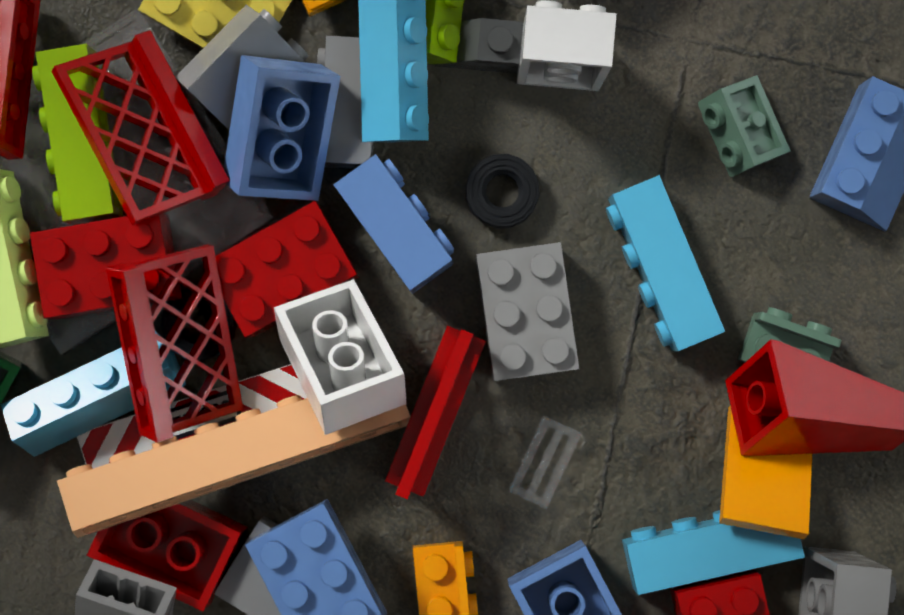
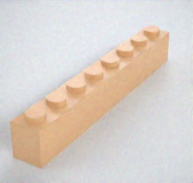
(207, 462)

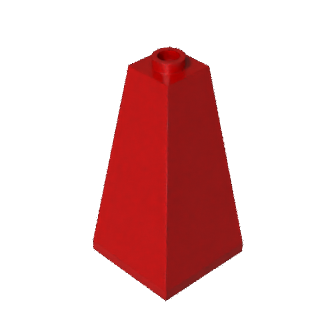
(807, 405)

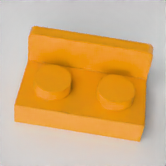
(442, 579)

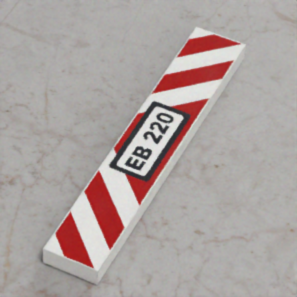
(257, 392)

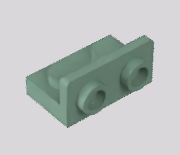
(743, 126)
(778, 326)

